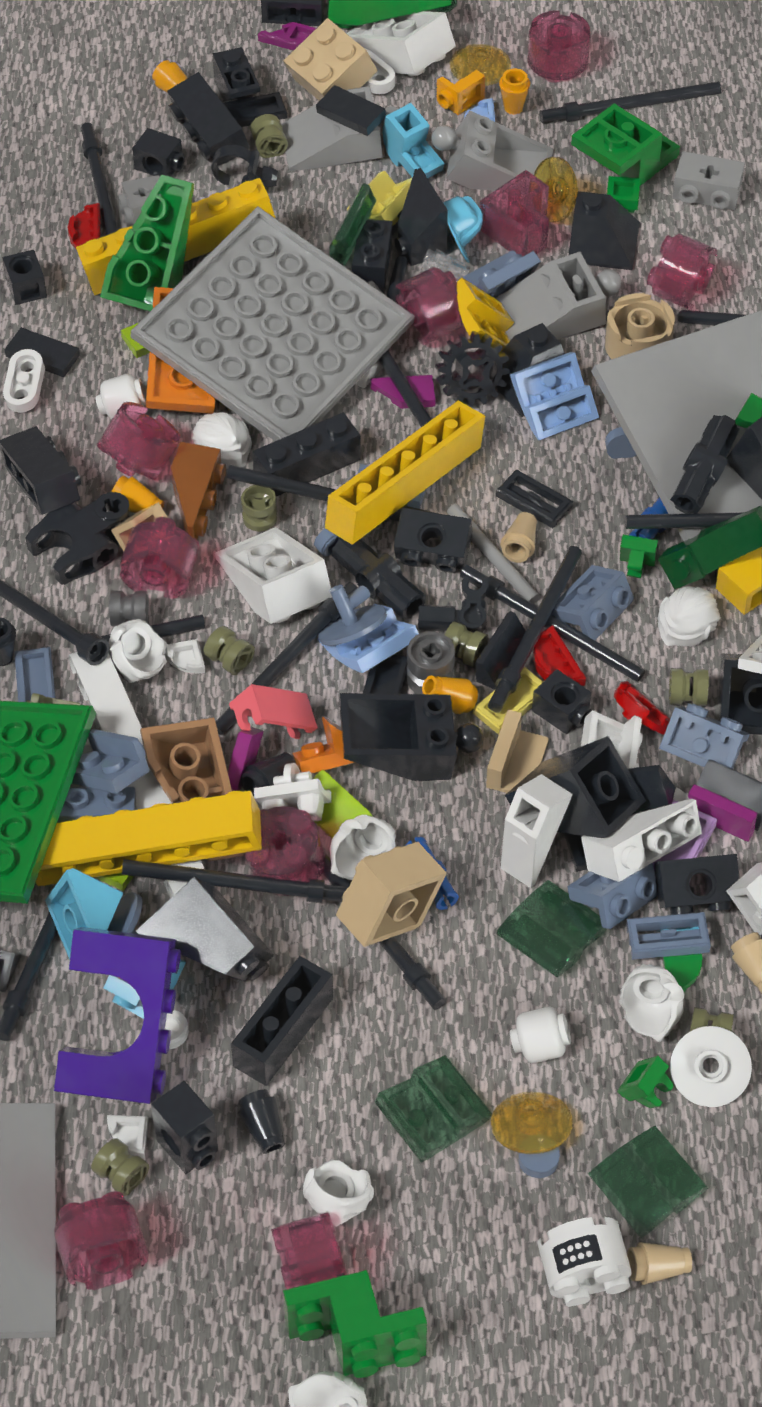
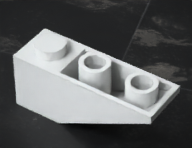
(532, 827)
(642, 840)

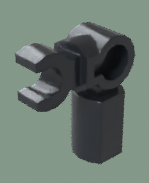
(471, 613)

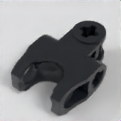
(83, 532)

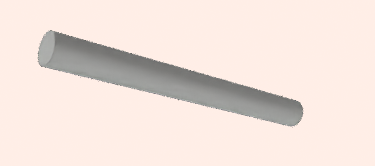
(497, 558)

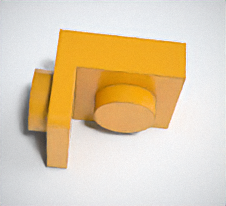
(463, 94)

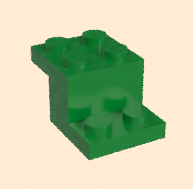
(625, 144)
(359, 1333)

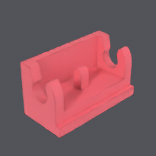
(274, 707)

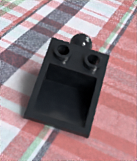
(401, 734)

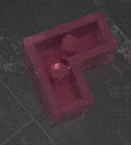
(517, 214)

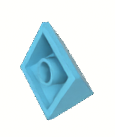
(81, 902)

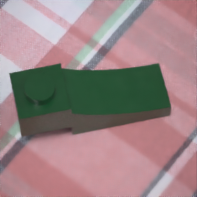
(712, 548)

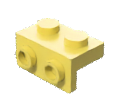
(388, 196)

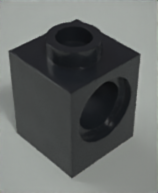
(158, 153)
(24, 277)
(560, 690)

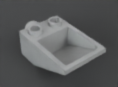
(321, 142)
(487, 153)
(560, 297)

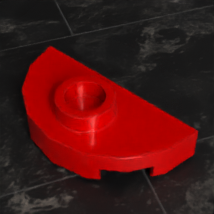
(85, 225)
(552, 654)
(637, 704)

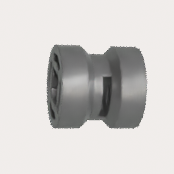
(128, 608)

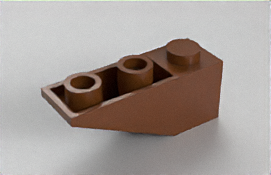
(194, 480)

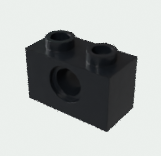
(373, 252)
(419, 526)
(674, 880)
(185, 1128)

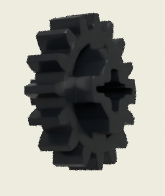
(482, 359)

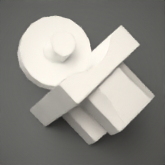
(295, 791)

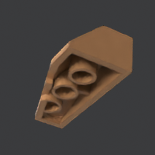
(187, 761)

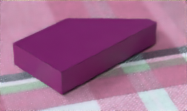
(288, 37)
(421, 384)
(243, 755)
(730, 815)

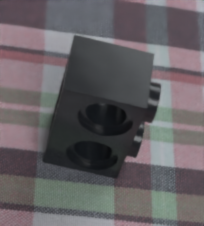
(288, 11)

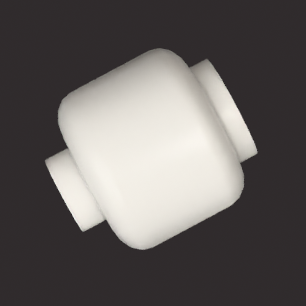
(120, 390)
(541, 1035)

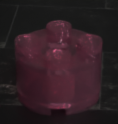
(558, 46)
(682, 270)
(433, 302)
(139, 441)
(159, 558)
(288, 846)
(100, 1241)
(308, 1250)

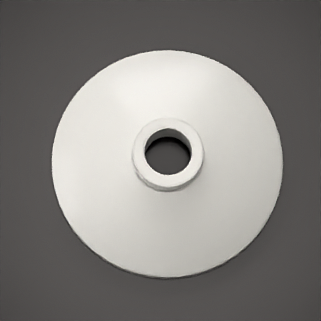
(715, 1087)

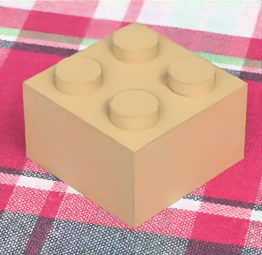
(329, 59)
(390, 893)

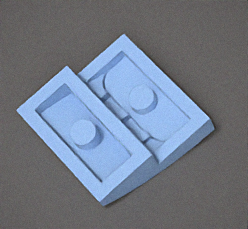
(554, 396)
(376, 645)

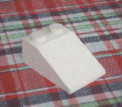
(407, 41)
(276, 574)

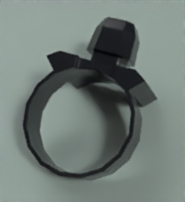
(268, 175)

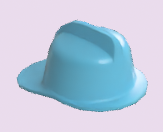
(464, 220)

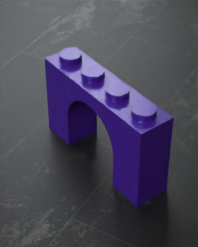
(146, 966)

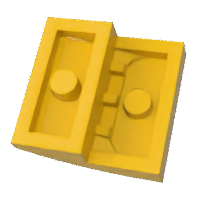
(482, 313)

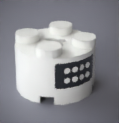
(585, 1260)

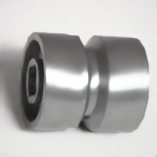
(429, 655)

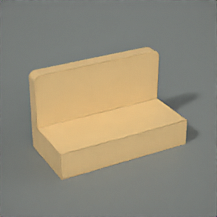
(514, 754)

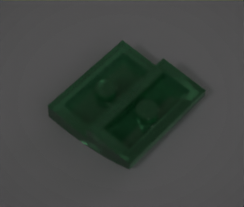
(352, 224)
(551, 928)
(433, 1108)
(647, 1180)

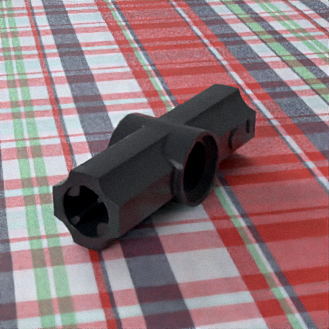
(705, 464)
(380, 576)

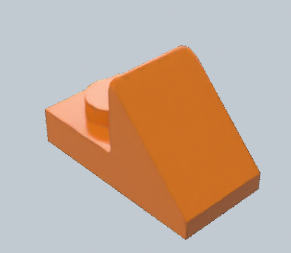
(320, 757)

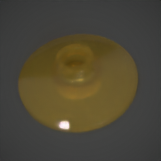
(481, 57)
(562, 187)
(531, 1122)

